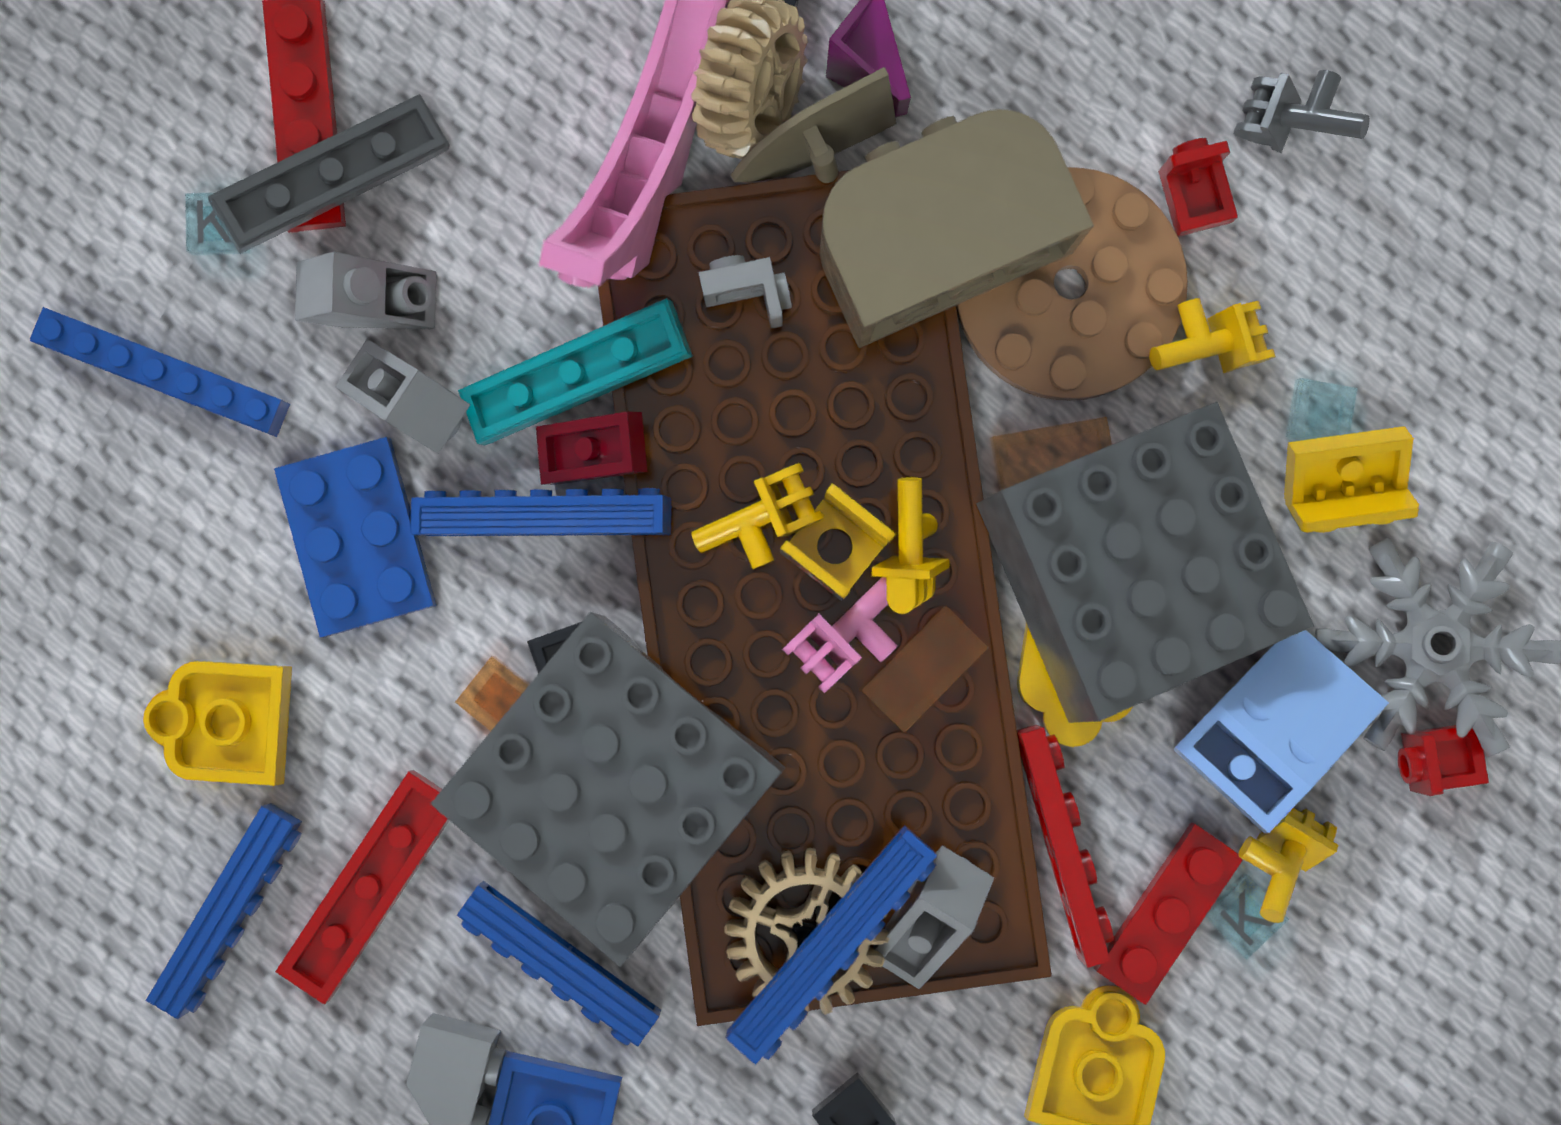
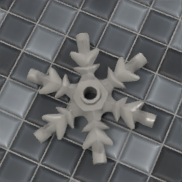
(1423, 663)

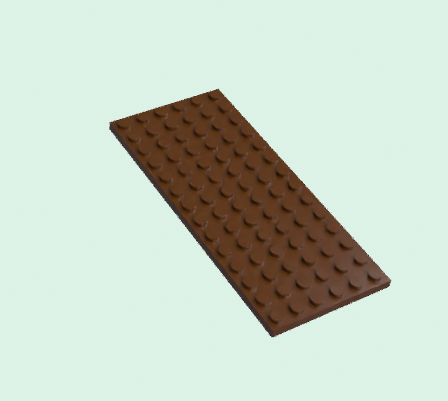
(718, 627)

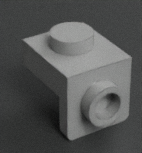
(736, 280)

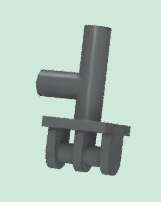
(1278, 108)

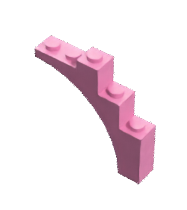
(620, 212)

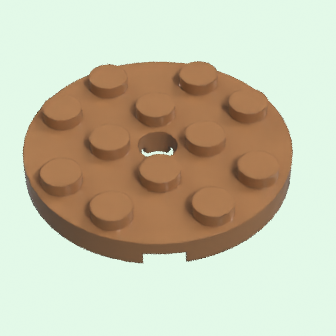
(1105, 336)

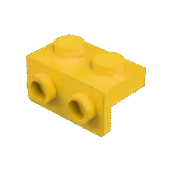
(1350, 480)

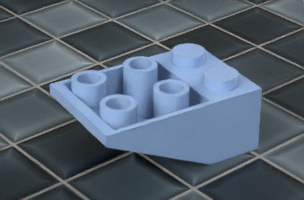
(1281, 728)

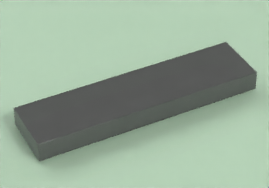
(328, 173)

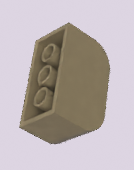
(947, 220)

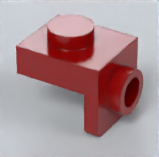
(1197, 186)
(1441, 760)

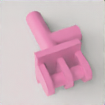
(835, 639)

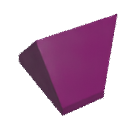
(864, 46)

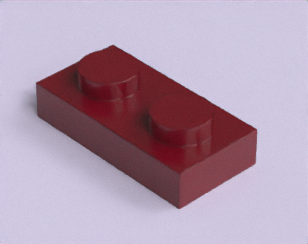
(591, 448)

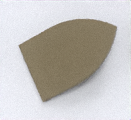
(822, 132)

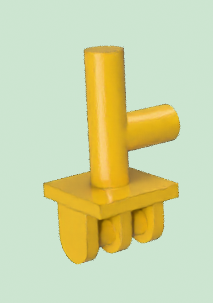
(1233, 337)
(772, 508)
(910, 575)
(1290, 846)

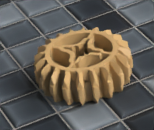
(748, 74)
(781, 921)

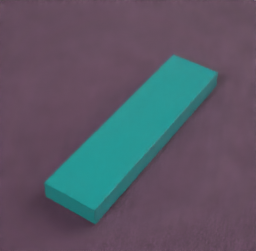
(576, 372)

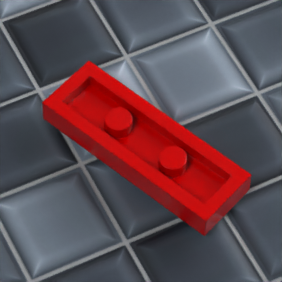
(1169, 912)

